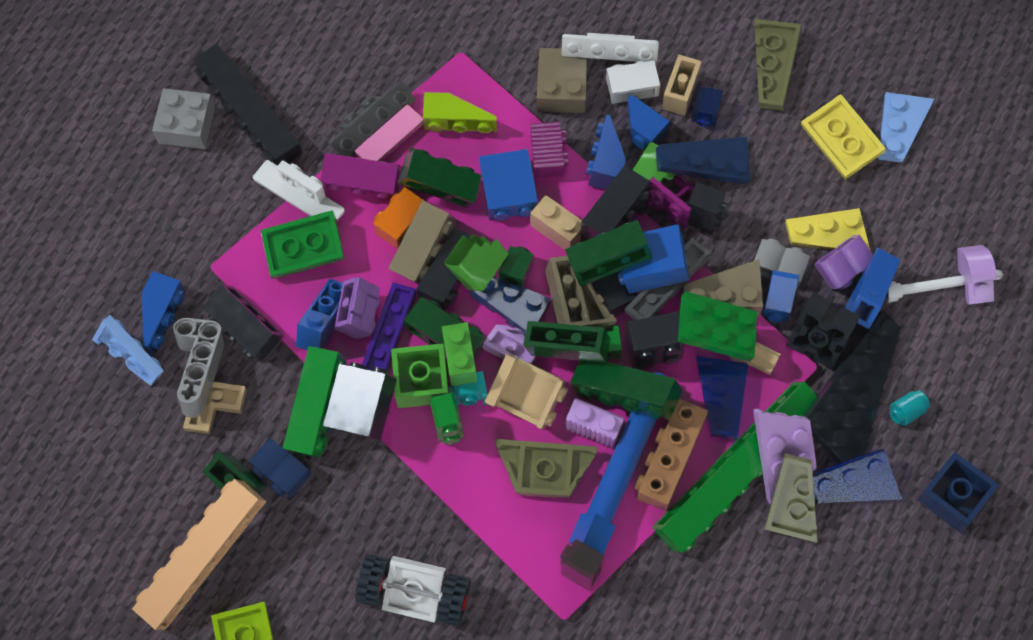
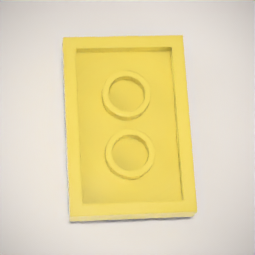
(843, 136)

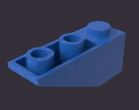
(608, 156)
(873, 287)
(158, 306)
(320, 318)

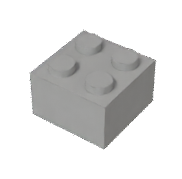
(183, 118)

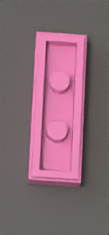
(390, 135)

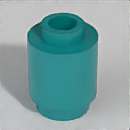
(909, 407)

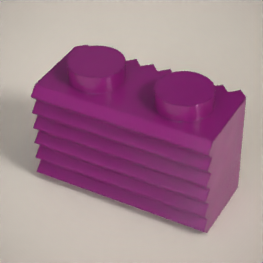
(547, 149)

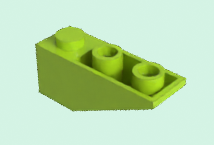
(451, 113)

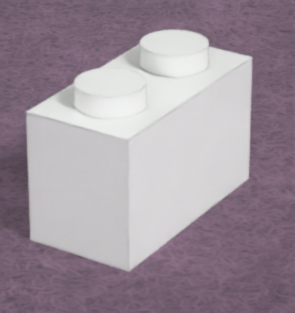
(634, 79)

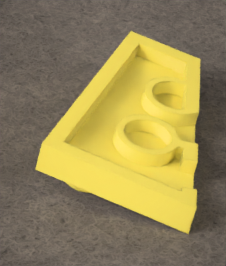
(826, 229)

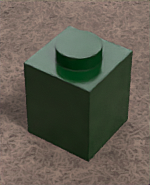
(517, 266)

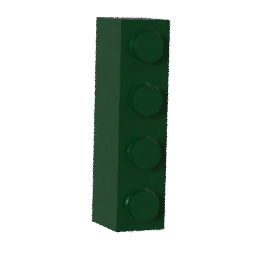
(627, 388)

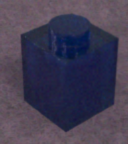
(707, 106)

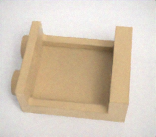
(527, 391)

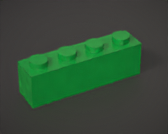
(317, 380)

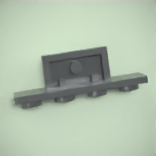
(369, 118)

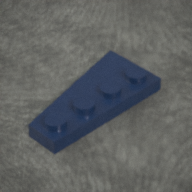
(708, 159)

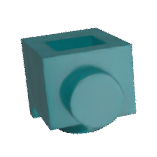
(470, 393)

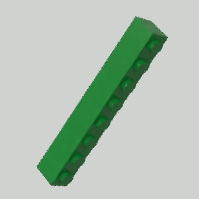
(725, 478)

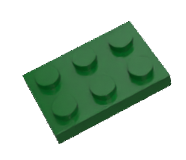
(302, 244)
(717, 326)

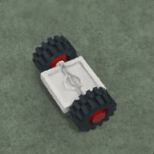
(413, 589)

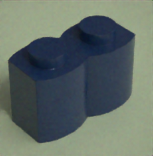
(279, 468)

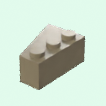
(734, 286)

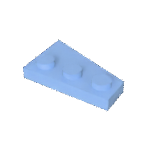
(901, 123)
(123, 345)

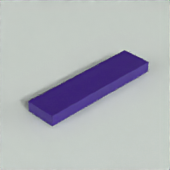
(389, 327)

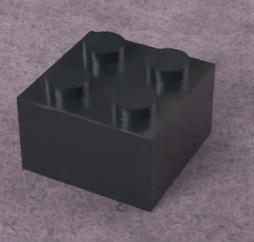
(654, 341)

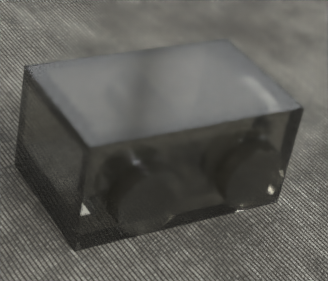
(581, 564)

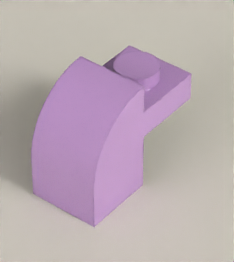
(979, 272)

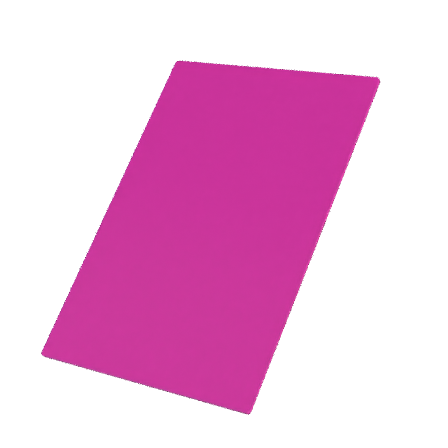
(470, 474)

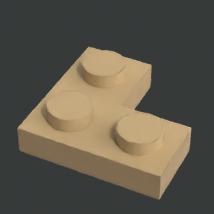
(221, 398)

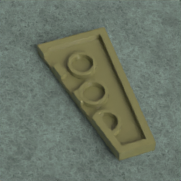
(775, 58)

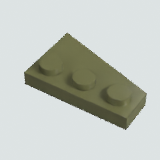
(793, 500)

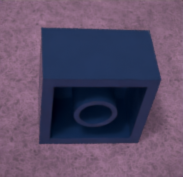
(958, 492)

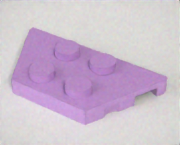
(780, 435)

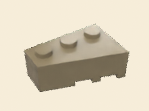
(422, 241)
(574, 303)

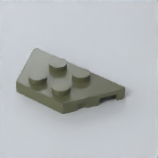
(545, 467)

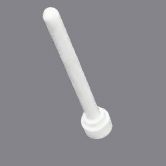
(897, 290)

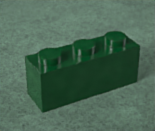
(440, 178)
(608, 253)
(427, 321)
(567, 341)

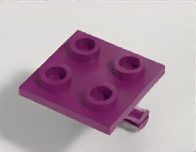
(669, 203)

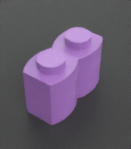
(844, 262)

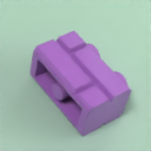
(357, 308)

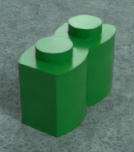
(447, 418)

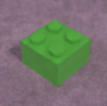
(419, 374)

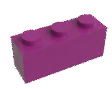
(360, 175)

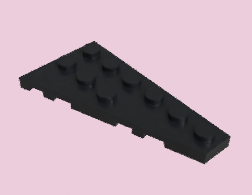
(848, 402)

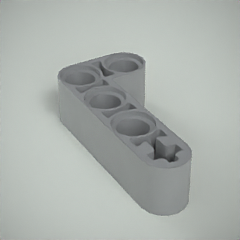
(206, 345)

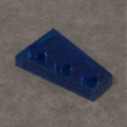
(722, 394)
(857, 480)

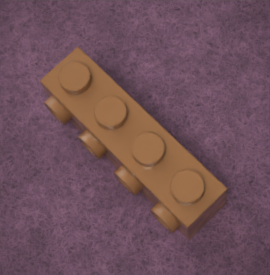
(671, 455)

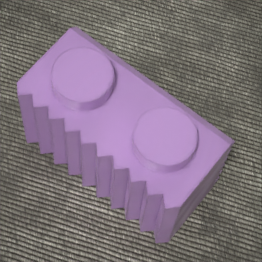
(594, 423)

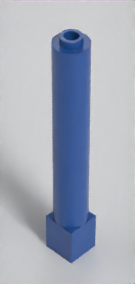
(596, 525)

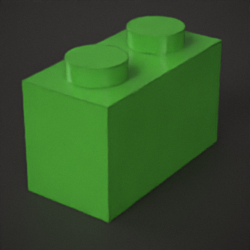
(459, 354)

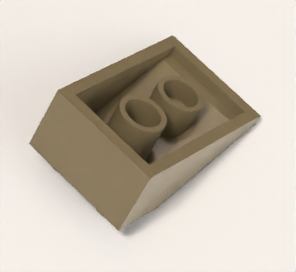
(561, 82)

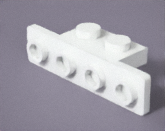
(609, 47)
(296, 188)

